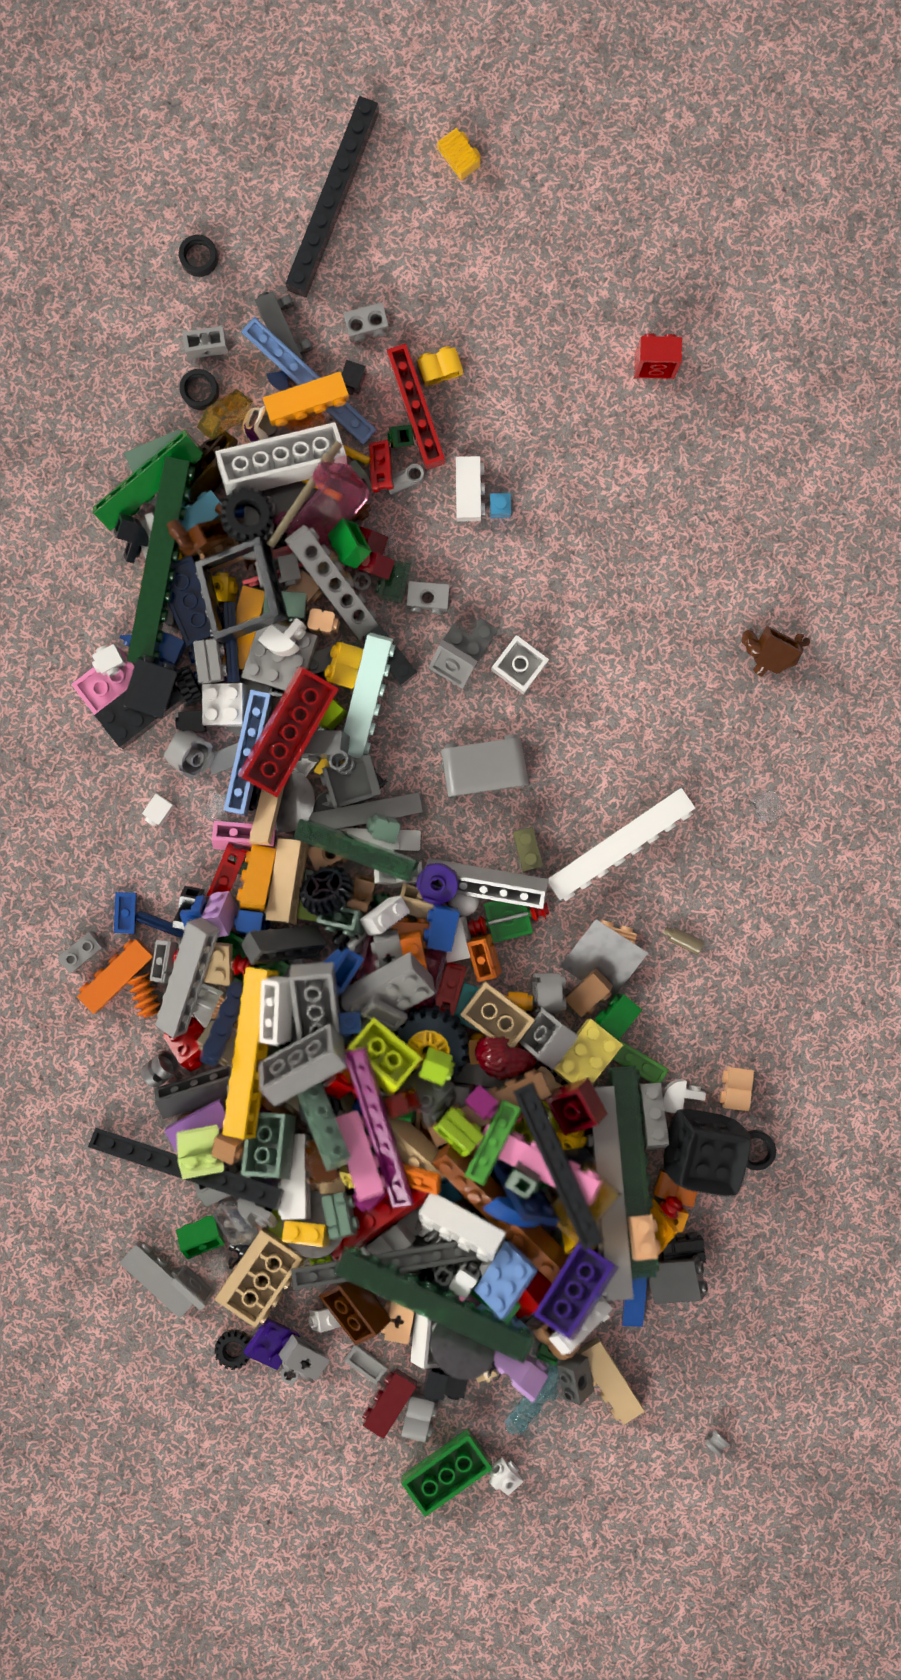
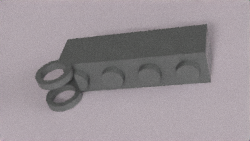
(330, 746)

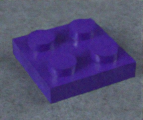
(268, 1343)

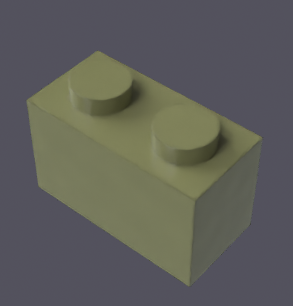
(527, 849)

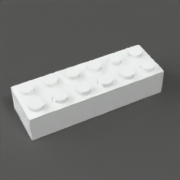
(277, 459)

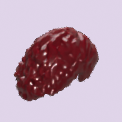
(500, 1060)

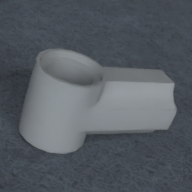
(403, 481)

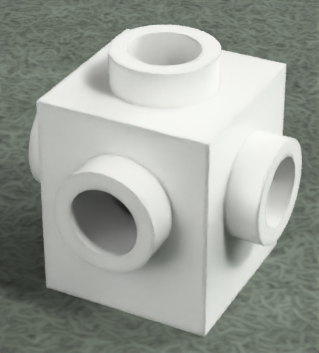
(505, 1476)

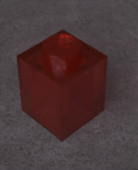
(402, 1103)

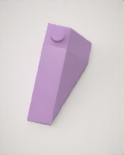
(526, 1377)

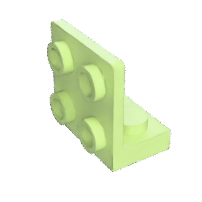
(195, 1152)

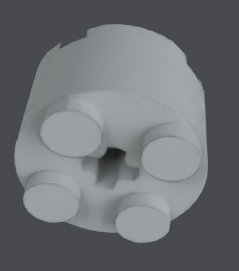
(189, 753)
(548, 992)

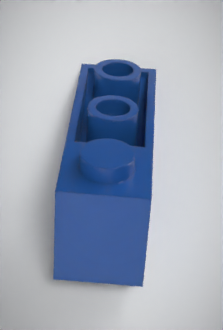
(171, 647)

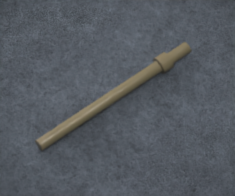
(327, 457)

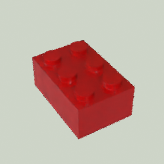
(658, 356)

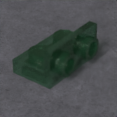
(394, 588)

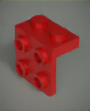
(186, 1047)

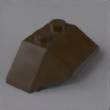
(207, 472)

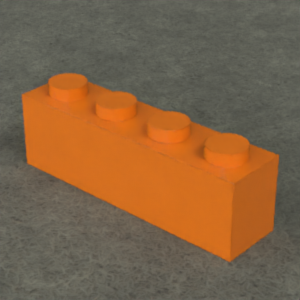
(115, 976)

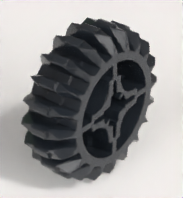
(326, 890)

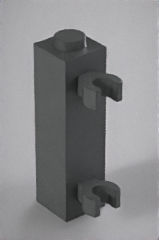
(274, 320)

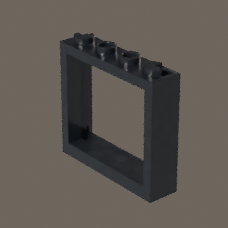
(270, 582)

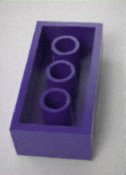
(576, 1291)

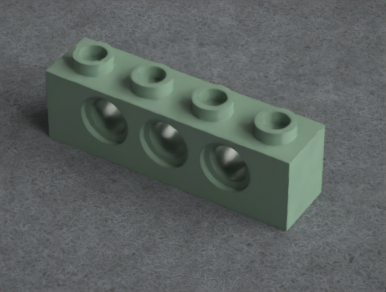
(324, 1127)

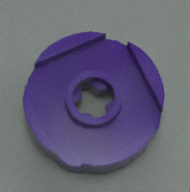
(443, 873)

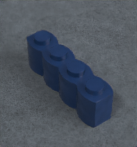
(223, 1025)

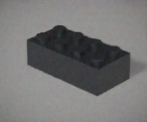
(128, 724)

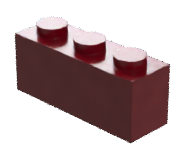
(389, 1403)

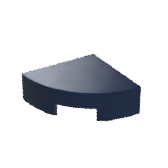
(278, 380)

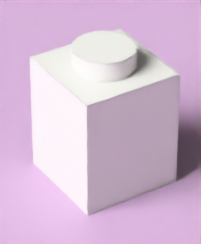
(158, 810)

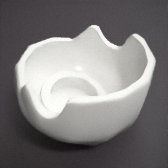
(466, 904)

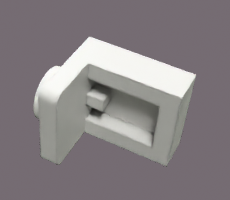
(322, 1320)

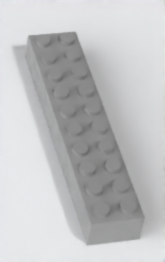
(605, 1151)

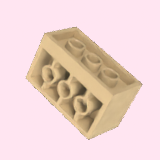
(247, 1278)

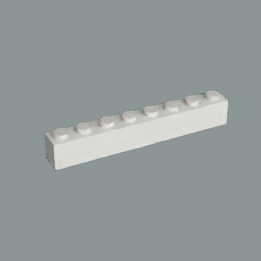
(621, 843)

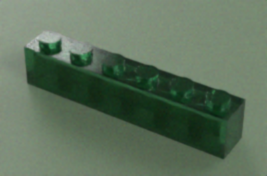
(356, 849)

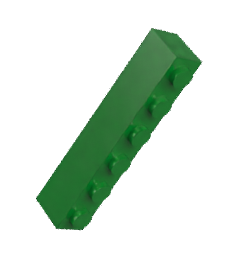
(145, 481)

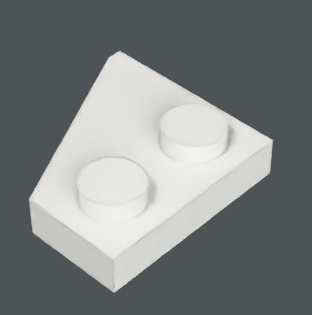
(206, 1004)

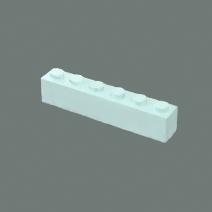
(367, 692)

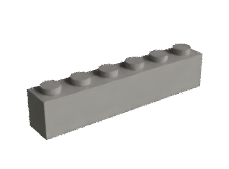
(497, 884)
(187, 977)

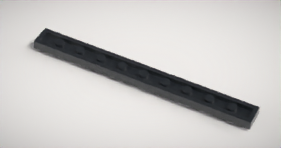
(168, 1163)

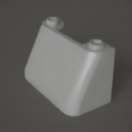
(484, 766)

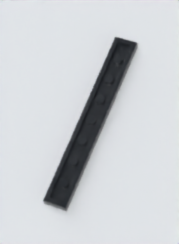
(558, 1166)

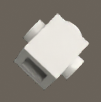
(108, 660)

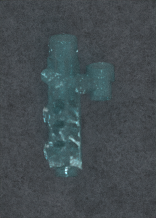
(526, 1410)

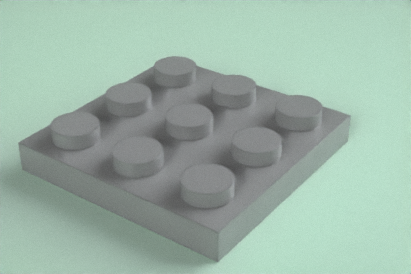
(275, 670)

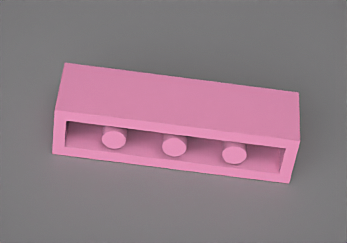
(362, 1164)

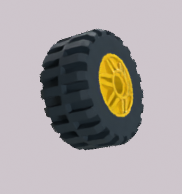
(435, 1029)

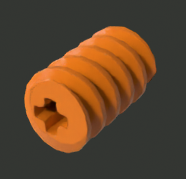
(144, 996)

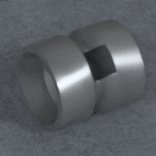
(160, 1068)

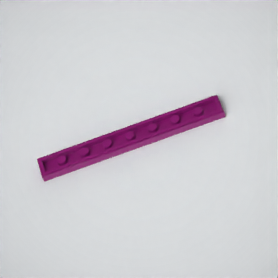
(379, 1127)

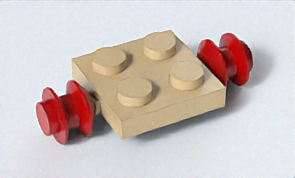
(222, 965)

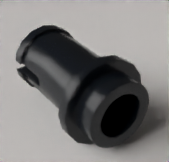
(339, 939)

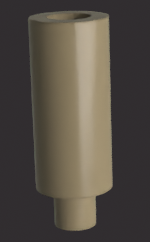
(684, 940)

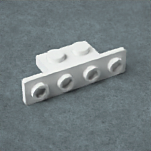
(407, 839)

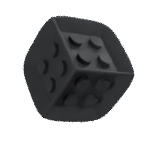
(707, 1152)

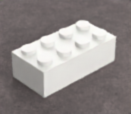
(462, 1227)

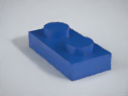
(125, 912)

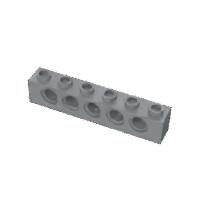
(298, 543)

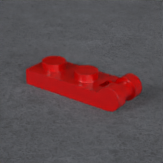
(380, 465)
(227, 870)
(451, 986)

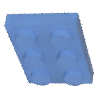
(505, 1279)

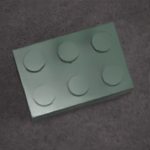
(271, 1149)

